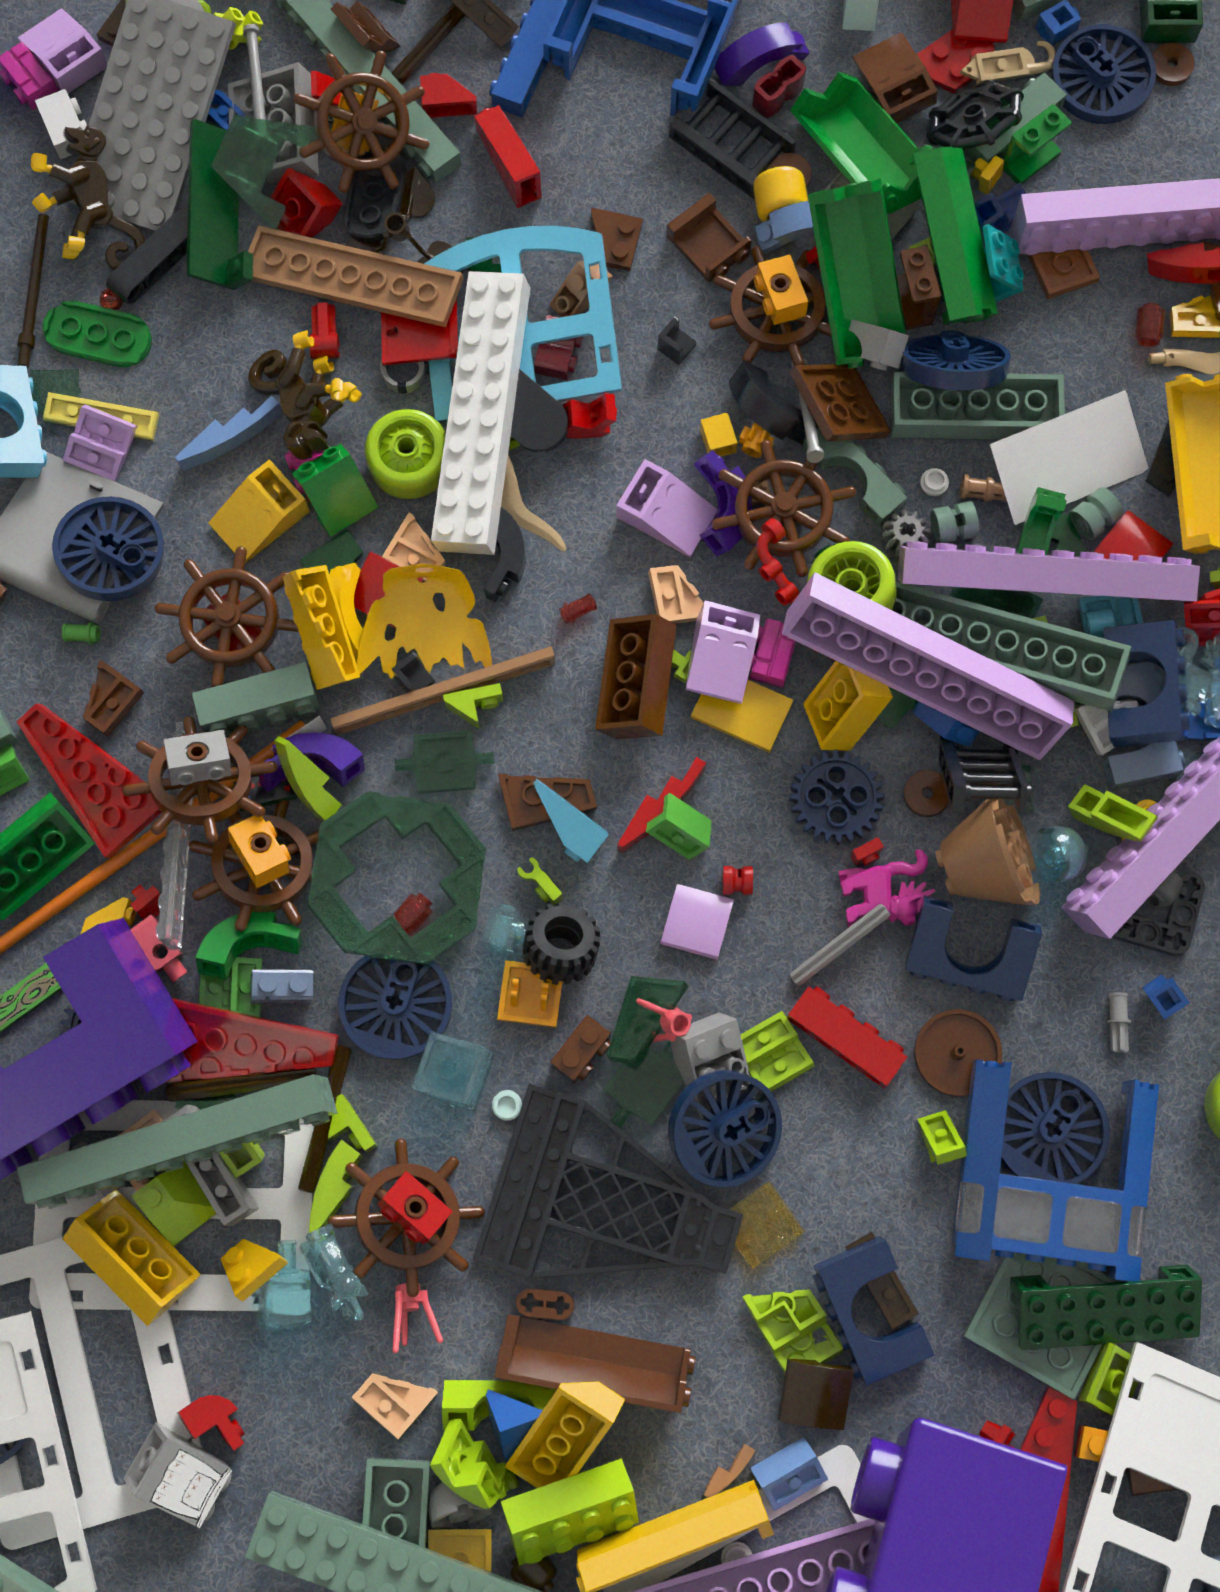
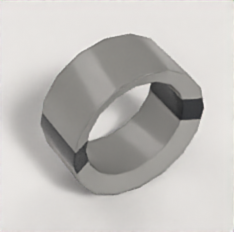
(404, 387)

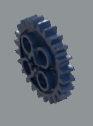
(854, 779)

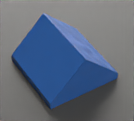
(509, 1421)

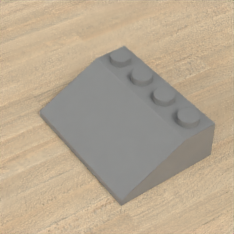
(278, 94)

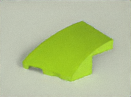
(788, 1321)
(470, 1467)

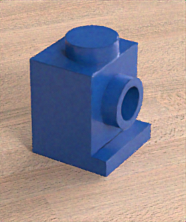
(1058, 22)
(1165, 995)

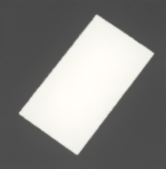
(1071, 454)

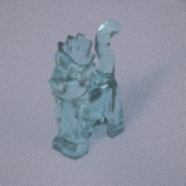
(1202, 684)
(333, 1273)

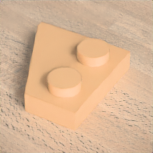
(413, 547)

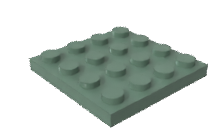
(997, 1324)

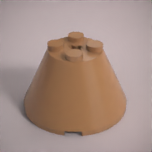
(989, 858)

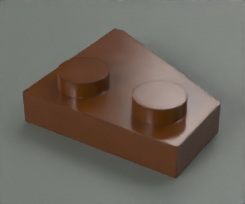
(110, 699)

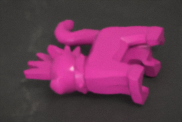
(876, 890)

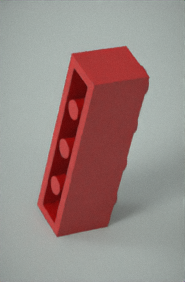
(847, 1037)

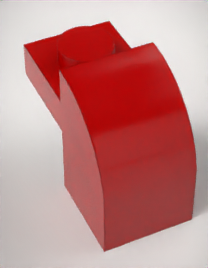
(592, 418)
(211, 1412)

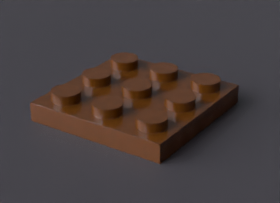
(840, 402)

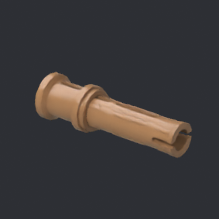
(981, 489)

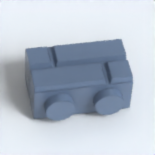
(281, 986)

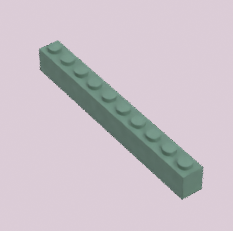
(331, 36)

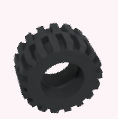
(559, 963)

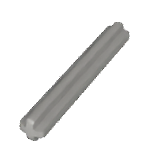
(839, 944)

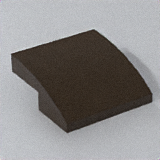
(815, 1394)

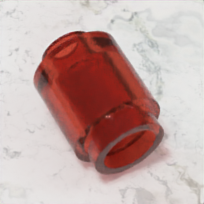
(1150, 324)
(413, 912)

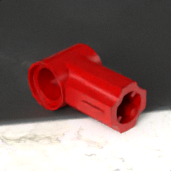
(324, 331)

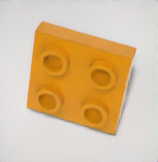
(527, 997)

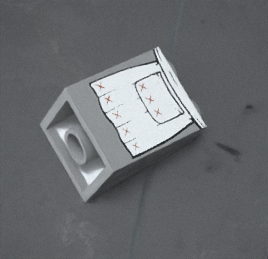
(177, 1476)

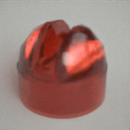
(109, 302)

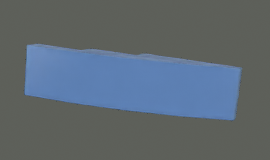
(220, 439)

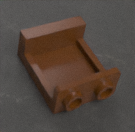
(708, 239)
(918, 288)

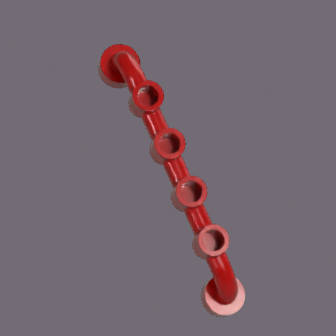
(771, 567)

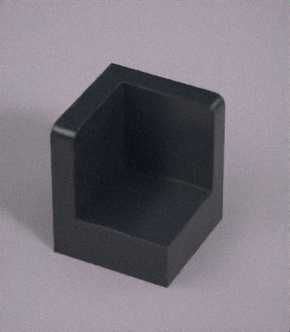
(675, 342)
(412, 674)

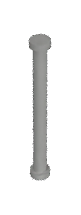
(251, 33)
(814, 453)

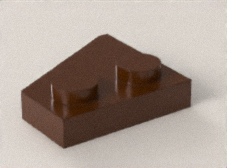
(619, 237)

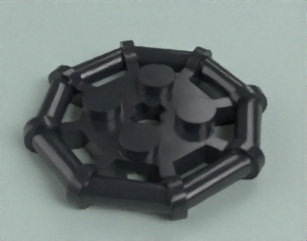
(975, 116)

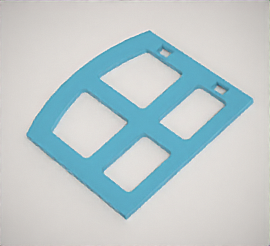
(597, 322)

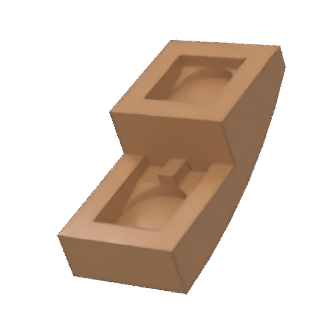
(722, 1478)

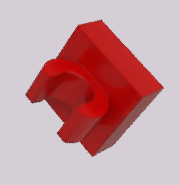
(146, 901)

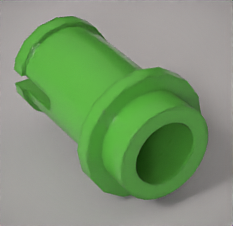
(82, 633)

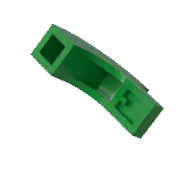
(1041, 519)
(225, 943)

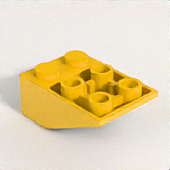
(259, 511)

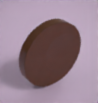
(950, 1045)

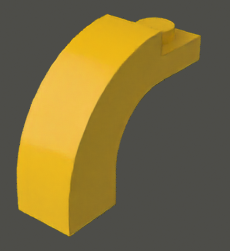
(344, 583)

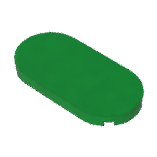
(97, 334)

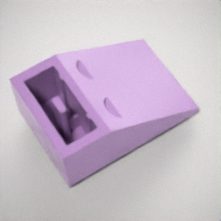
(65, 50)
(665, 508)
(722, 651)

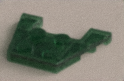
(249, 156)

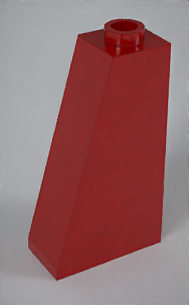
(509, 156)

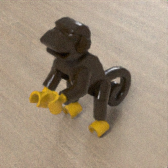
(88, 188)
(301, 399)

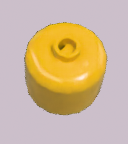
(778, 189)

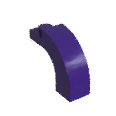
(758, 49)
(724, 539)
(327, 752)

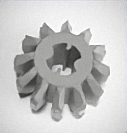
(906, 524)

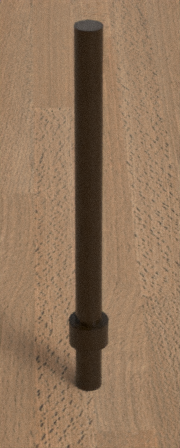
(26, 339)

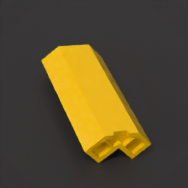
(1196, 459)
(672, 1537)

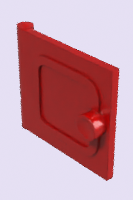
(417, 339)

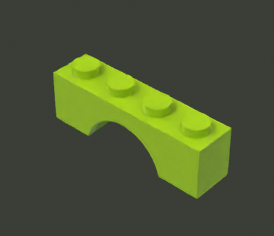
(468, 1398)

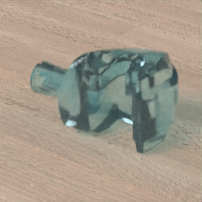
(285, 1296)

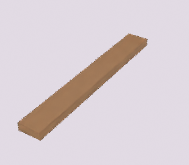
(434, 693)

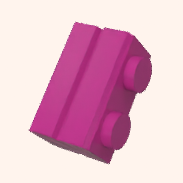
(26, 75)
(773, 654)

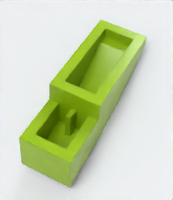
(306, 780)
(1111, 814)
(332, 1187)

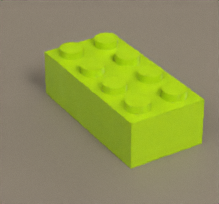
(570, 1512)

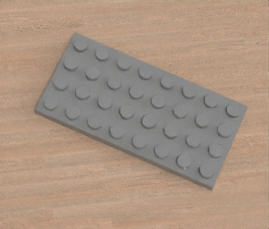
(152, 88)

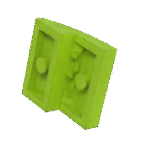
(775, 1052)

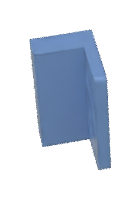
(789, 1473)

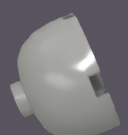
(448, 1508)

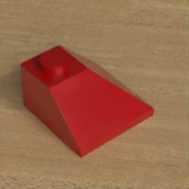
(308, 203)

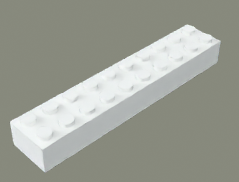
(481, 413)

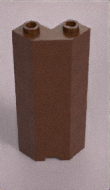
(631, 1367)

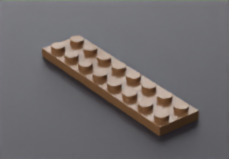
(354, 276)

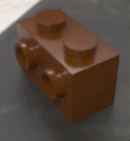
(580, 1050)

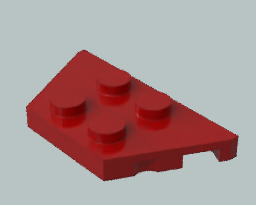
(948, 57)

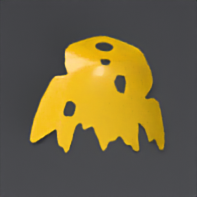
(419, 623)

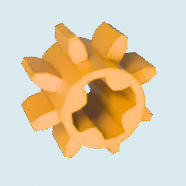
(752, 438)

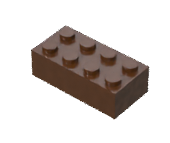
(636, 677)

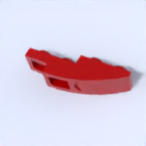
(1186, 264)

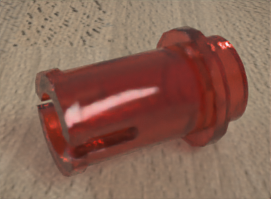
(577, 608)

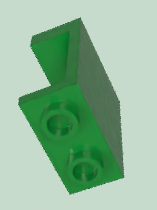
(1032, 144)
(335, 489)

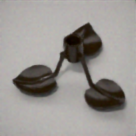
(416, 201)

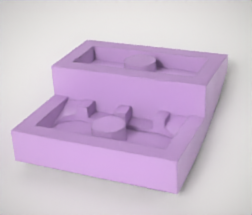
(99, 442)
(697, 921)

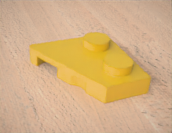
(250, 1267)

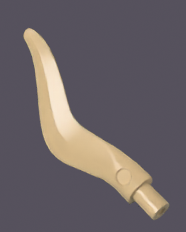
(1199, 361)
(526, 519)

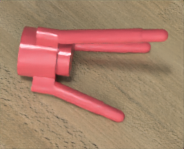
(673, 1021)
(407, 1304)

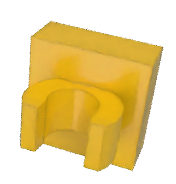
(988, 173)

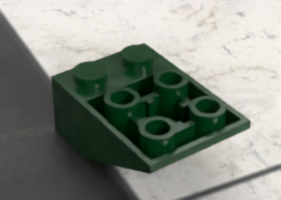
(1170, 20)

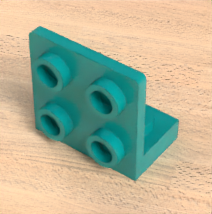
(1002, 263)

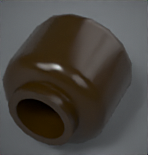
(535, 1575)

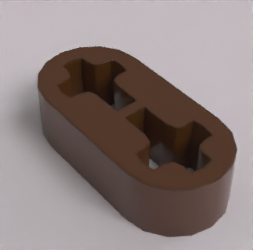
(546, 1296)

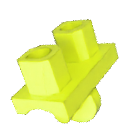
(235, 15)

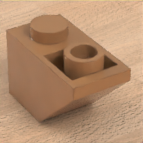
(573, 293)

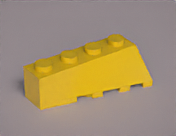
(320, 626)

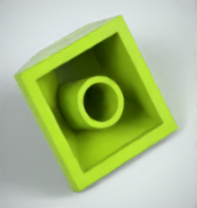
(175, 1204)

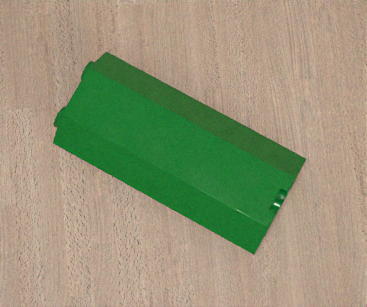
(860, 138)
(954, 234)
(856, 263)

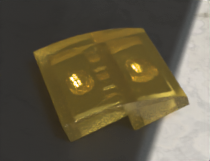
(765, 1225)

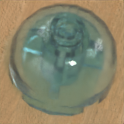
(1061, 854)

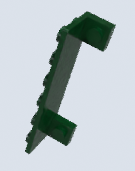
(213, 215)
(1109, 1310)

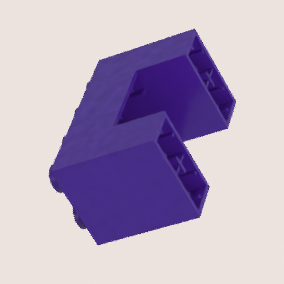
(124, 1035)

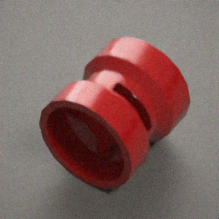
(737, 880)

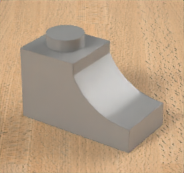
(880, 344)

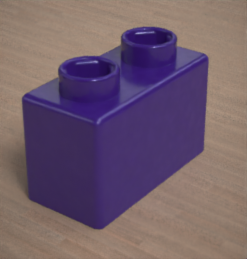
(952, 1514)

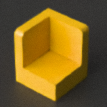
(718, 435)

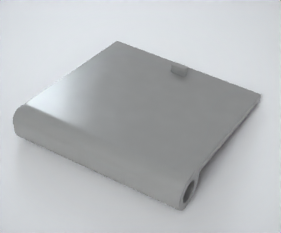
(30, 525)

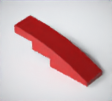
(652, 808)

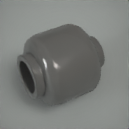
(1166, 891)

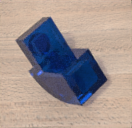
(1000, 210)

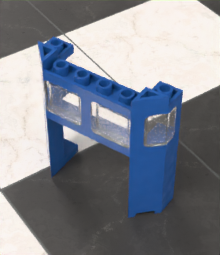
(1047, 1215)

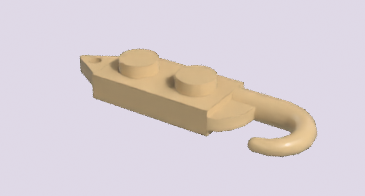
(1007, 64)

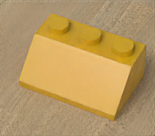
(844, 706)

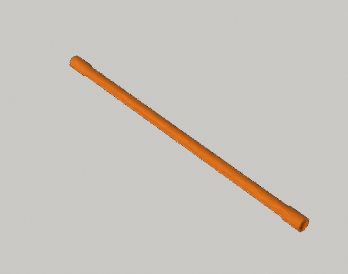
(112, 864)

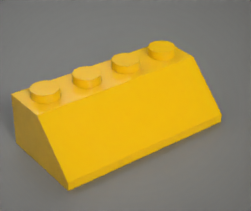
(131, 1256)
(565, 1433)

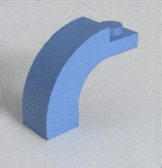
(785, 226)

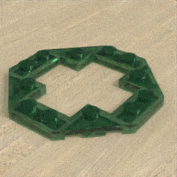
(389, 938)

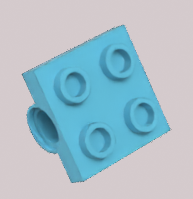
(1108, 611)

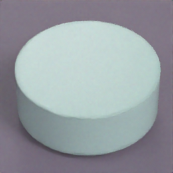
(507, 1105)

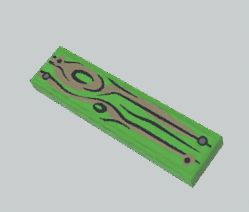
(27, 996)

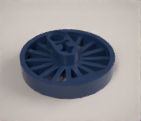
(1104, 73)
(955, 361)
(108, 548)
(380, 1045)
(1064, 1122)
(725, 1128)

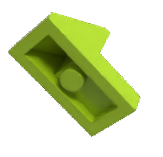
(464, 702)
(346, 1120)
(941, 1138)

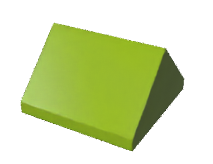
(1106, 1379)

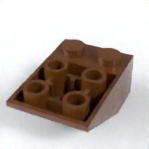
(896, 77)

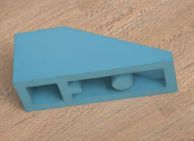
(574, 828)

